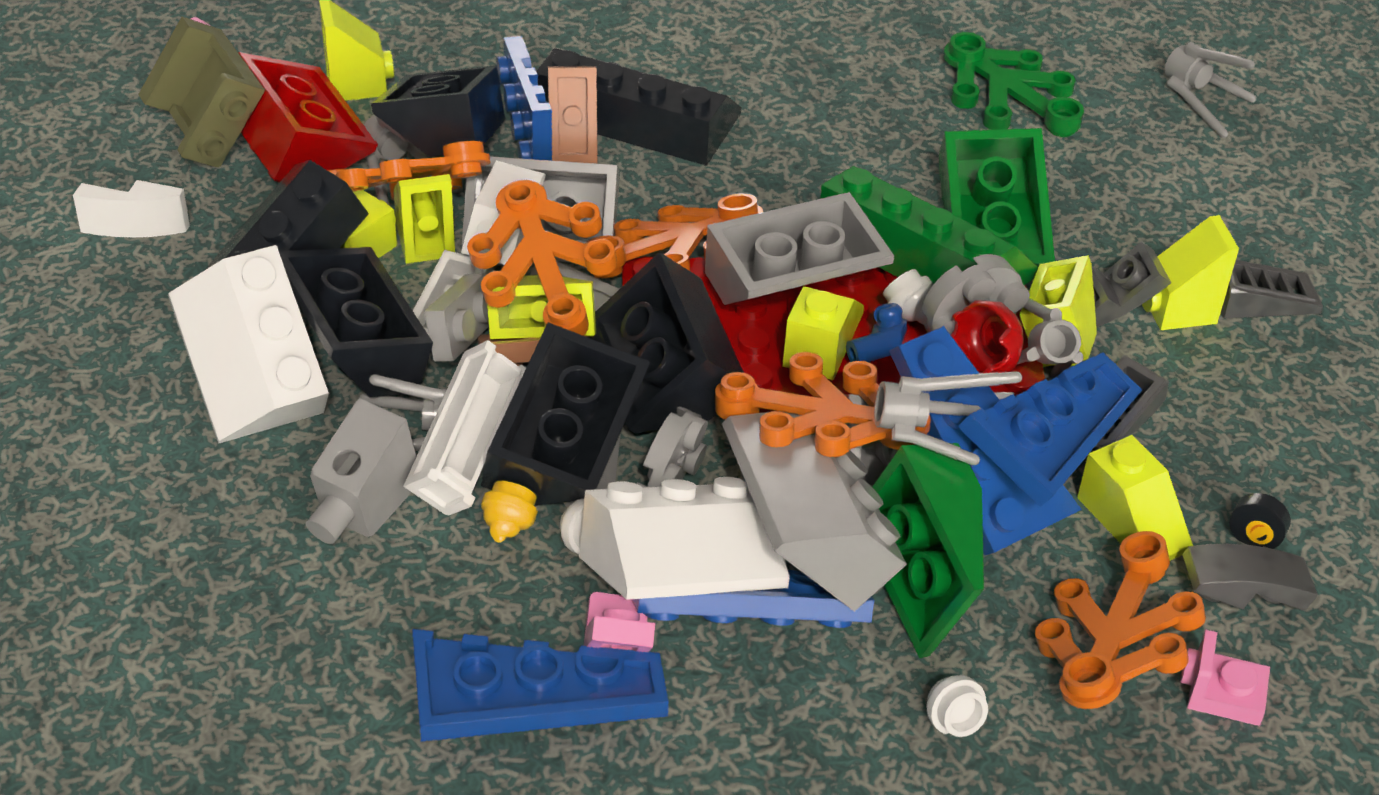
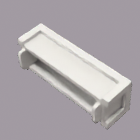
(464, 429)

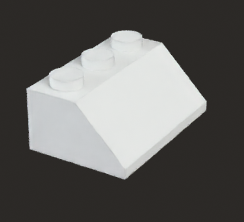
(249, 345)
(679, 539)

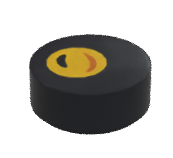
(1260, 520)

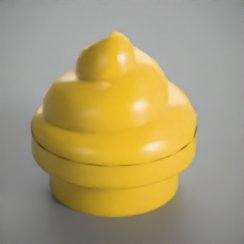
(508, 509)

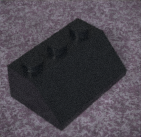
(443, 107)
(302, 213)
(359, 315)
(673, 324)
(564, 417)

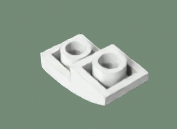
(141, 212)

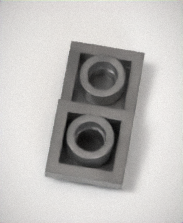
(1128, 283)
(1240, 571)

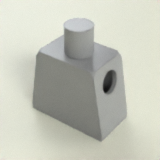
(361, 473)

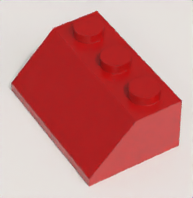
(302, 119)

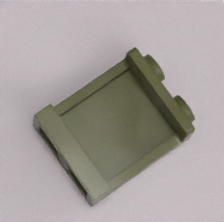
(204, 90)

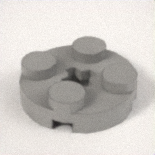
(989, 280)
(676, 447)

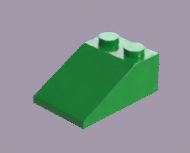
(1000, 186)
(940, 527)

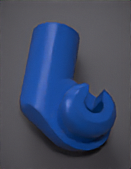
(885, 335)

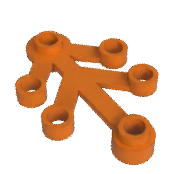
(459, 160)
(523, 207)
(674, 230)
(821, 414)
(1097, 676)

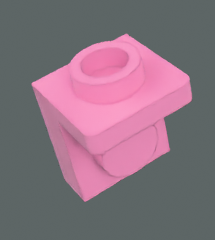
(617, 624)
(1225, 684)

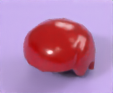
(989, 336)

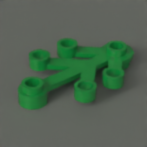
(969, 54)

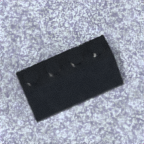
(652, 109)

